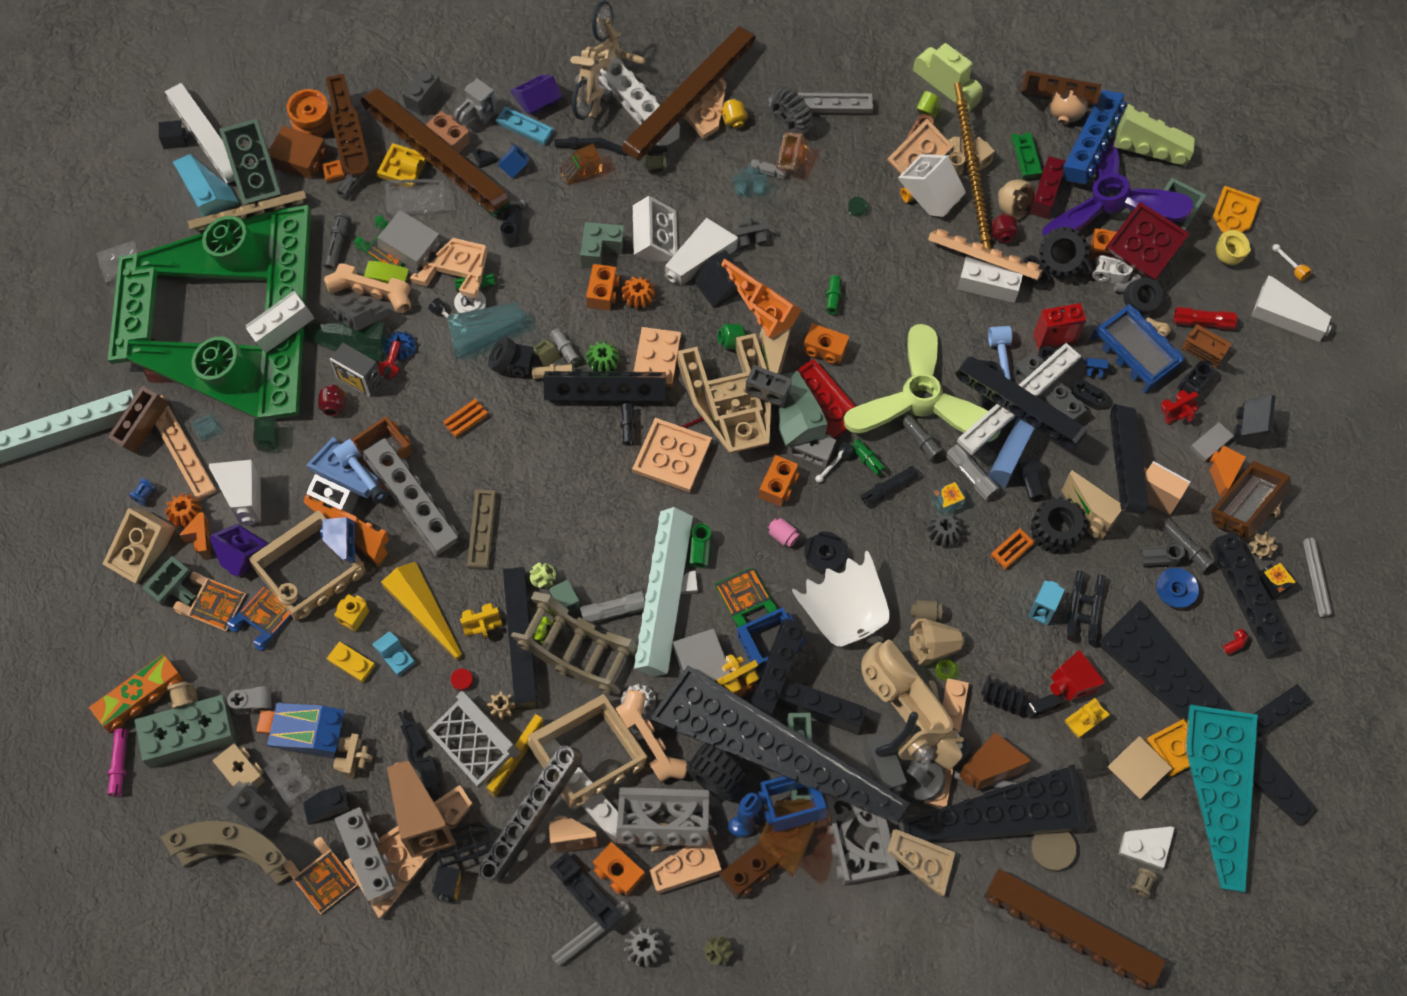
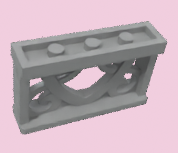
(679, 803)
(878, 856)

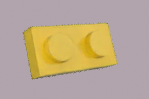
(350, 662)

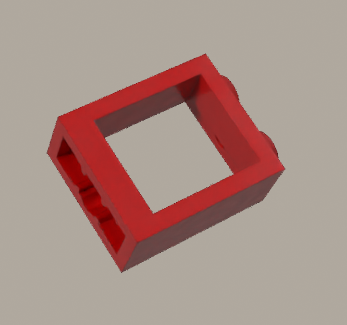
(1059, 328)

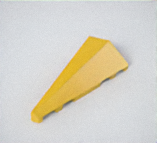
(412, 592)

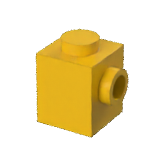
(351, 612)

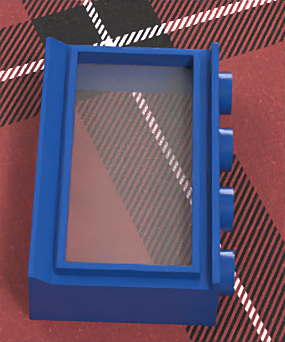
(1139, 347)

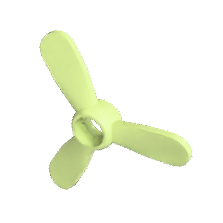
(922, 362)

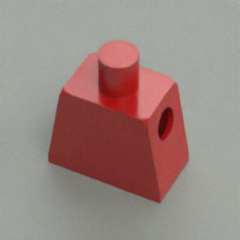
(1076, 678)

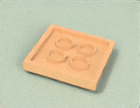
(672, 455)

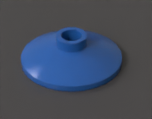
(1183, 582)

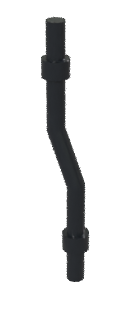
(574, 142)

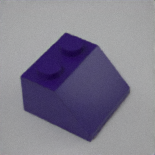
(537, 93)

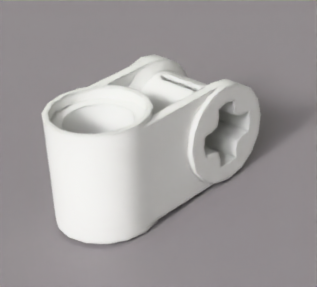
(1111, 270)

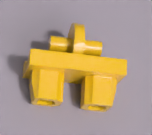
(480, 622)
(747, 671)
(1086, 718)

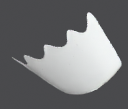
(846, 602)

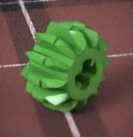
(607, 352)

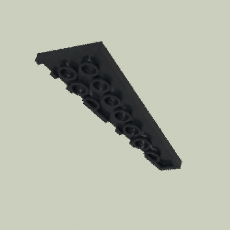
(1030, 807)

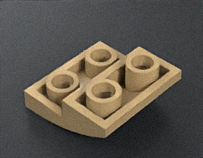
(1139, 767)

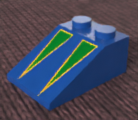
(306, 729)

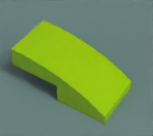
(384, 271)

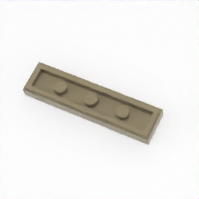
(482, 529)

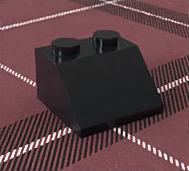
(714, 280)
(1254, 421)

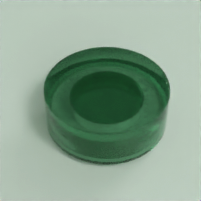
(857, 206)

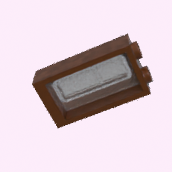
(1251, 500)

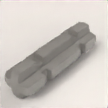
(768, 168)

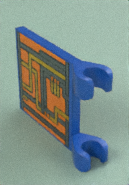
(264, 614)

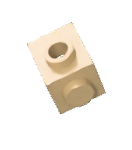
(984, 153)

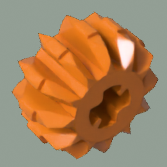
(638, 292)
(182, 509)

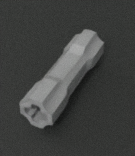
(983, 484)
(629, 604)

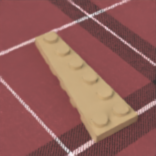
(258, 208)

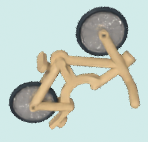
(587, 92)

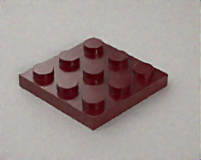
(1147, 241)

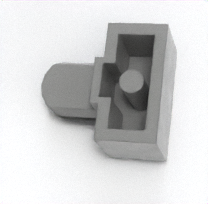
(478, 103)

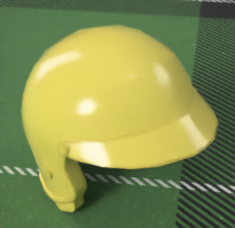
(1232, 247)

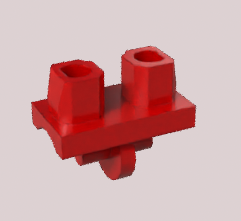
(1181, 409)

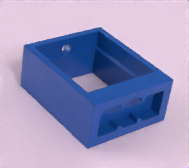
(744, 632)
(782, 785)

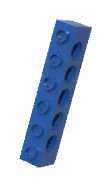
(1094, 137)

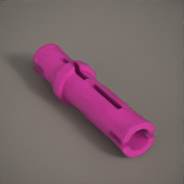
(116, 772)

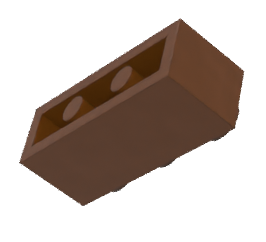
(138, 419)

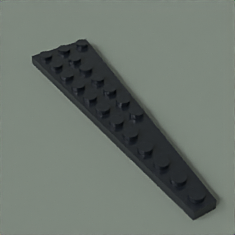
(1168, 673)
(724, 720)

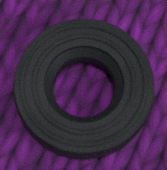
(501, 354)

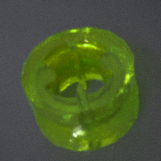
(942, 676)

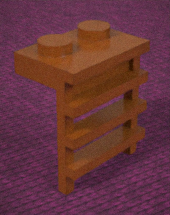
(1206, 345)

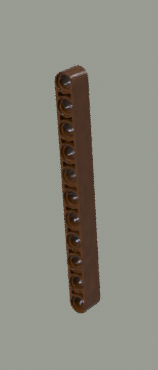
(688, 93)
(435, 150)

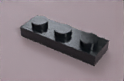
(1280, 709)

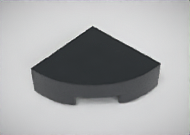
(483, 157)

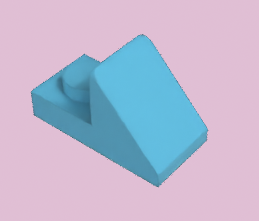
(393, 653)

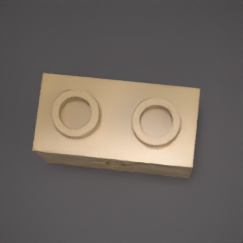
(234, 758)

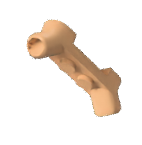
(346, 277)
(631, 714)

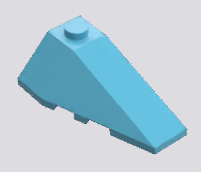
(205, 188)

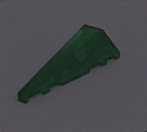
(366, 340)

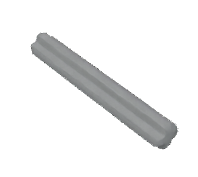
(1317, 577)
(584, 938)

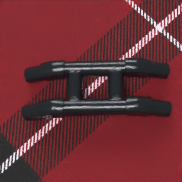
(1095, 600)

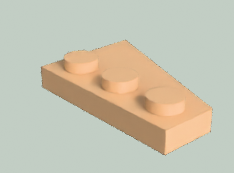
(686, 867)

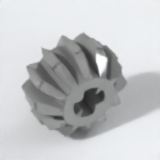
(639, 940)

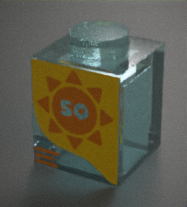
(948, 498)

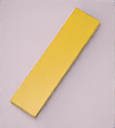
(507, 769)

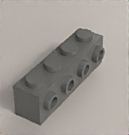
(1056, 394)

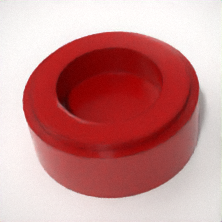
(461, 679)

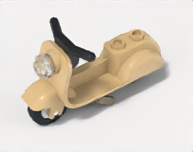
(928, 726)

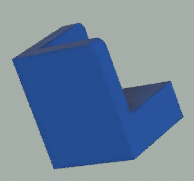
(513, 161)

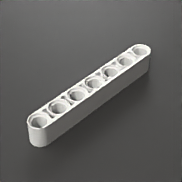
(200, 129)

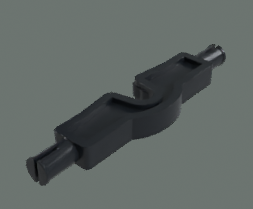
(423, 765)

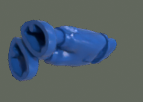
(748, 814)

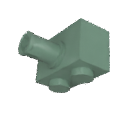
(169, 582)

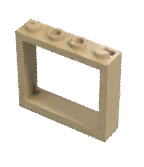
(287, 542)
(575, 718)

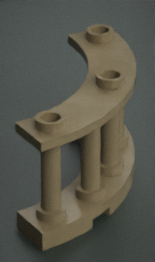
(548, 604)
(215, 838)

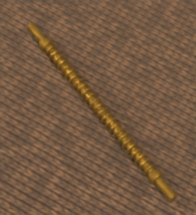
(961, 105)

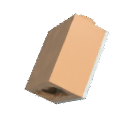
(1164, 487)

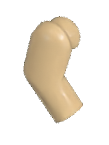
(1162, 328)

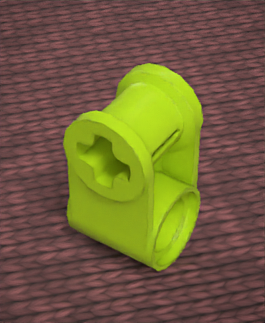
(929, 104)

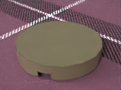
(1053, 850)

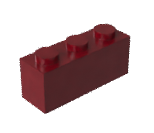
(1047, 187)

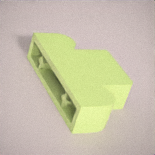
(944, 69)

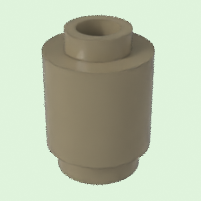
(926, 609)

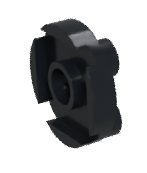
(817, 543)

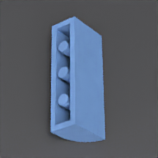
(1011, 452)

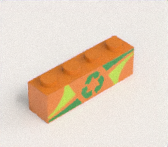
(135, 694)

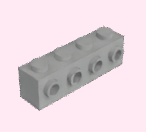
(365, 856)

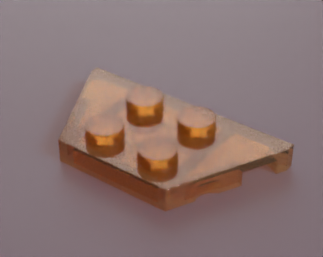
(790, 844)

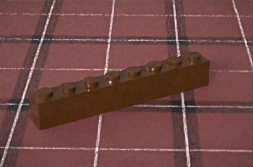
(1074, 929)

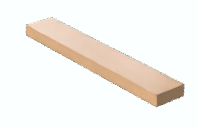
(184, 455)

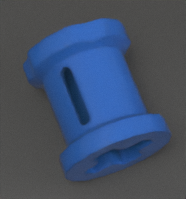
(142, 491)

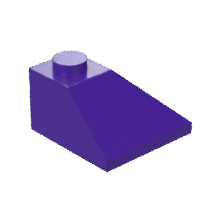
(234, 548)

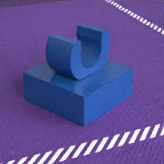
(1096, 364)

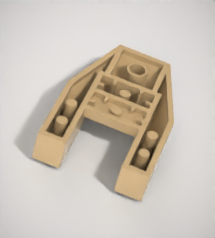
(732, 414)

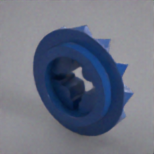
(407, 348)

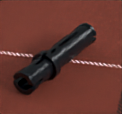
(882, 489)

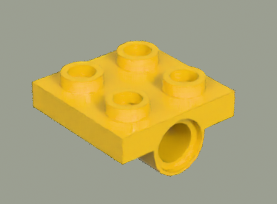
(401, 164)

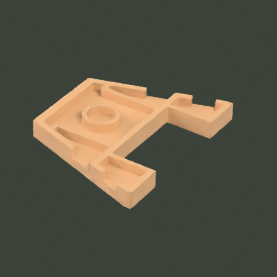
(458, 259)

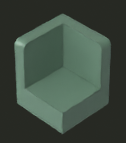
(565, 595)

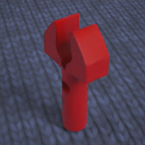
(391, 361)

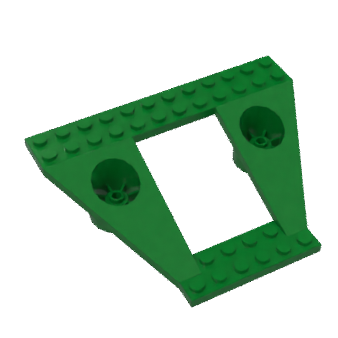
(259, 248)

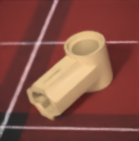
(956, 154)

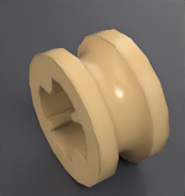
(282, 596)

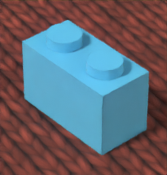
(1046, 602)

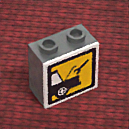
(356, 370)

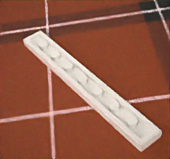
(1035, 383)

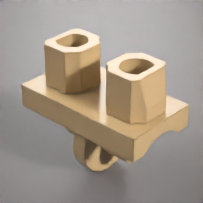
(352, 746)

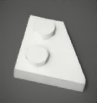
(1147, 845)

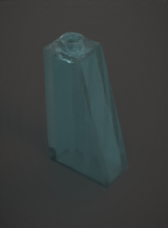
(483, 327)

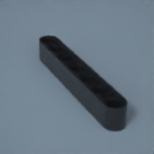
(1021, 403)
(1128, 460)
(518, 622)
(520, 818)

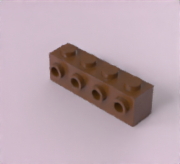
(748, 870)

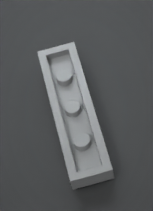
(838, 102)

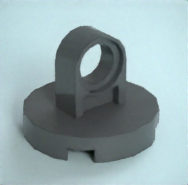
(924, 781)

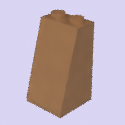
(417, 817)

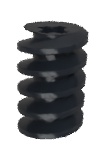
(1004, 695)

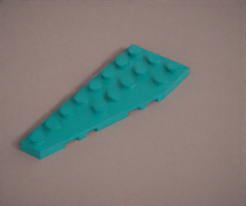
(1222, 770)

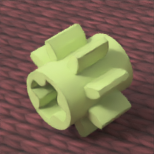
(542, 575)

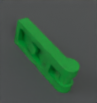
(1026, 155)

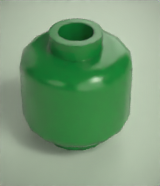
(728, 334)

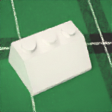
(654, 230)
(989, 280)
(279, 322)

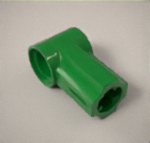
(700, 547)

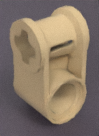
(182, 694)

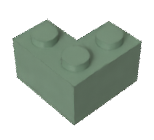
(600, 239)

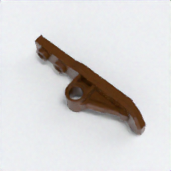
(347, 128)

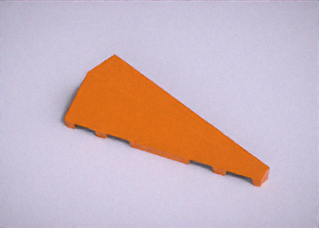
(770, 308)
(367, 539)

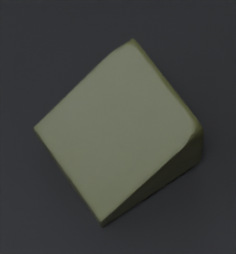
(546, 353)

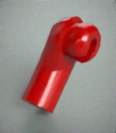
(1238, 643)

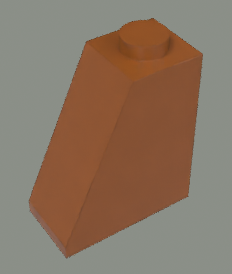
(993, 763)

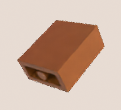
(298, 152)

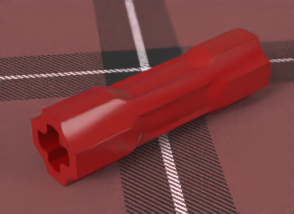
(1219, 319)

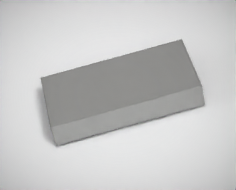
(1211, 442)

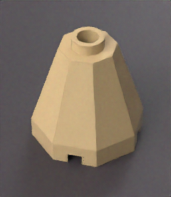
(934, 641)

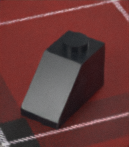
(327, 804)

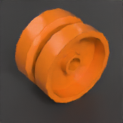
(309, 112)

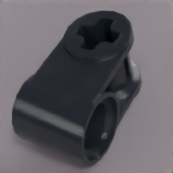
(1195, 380)

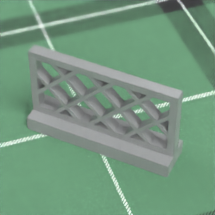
(489, 730)

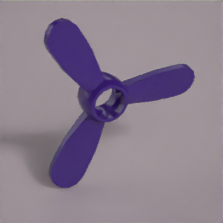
(1169, 204)

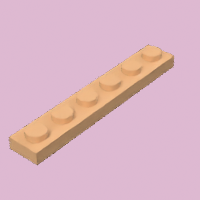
(993, 256)
(954, 704)

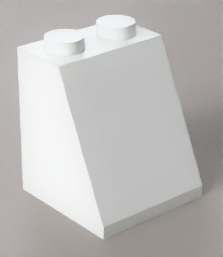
(933, 183)
(241, 488)

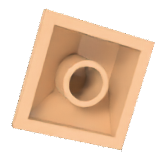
(570, 835)

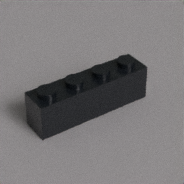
(821, 706)

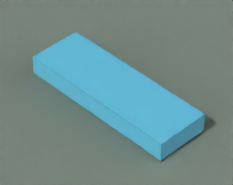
(524, 126)

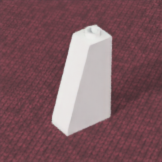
(703, 244)
(1290, 311)

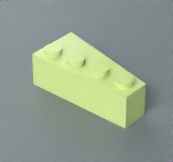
(1153, 138)

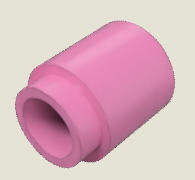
(783, 532)

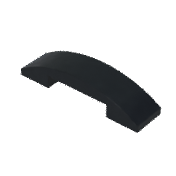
(585, 892)

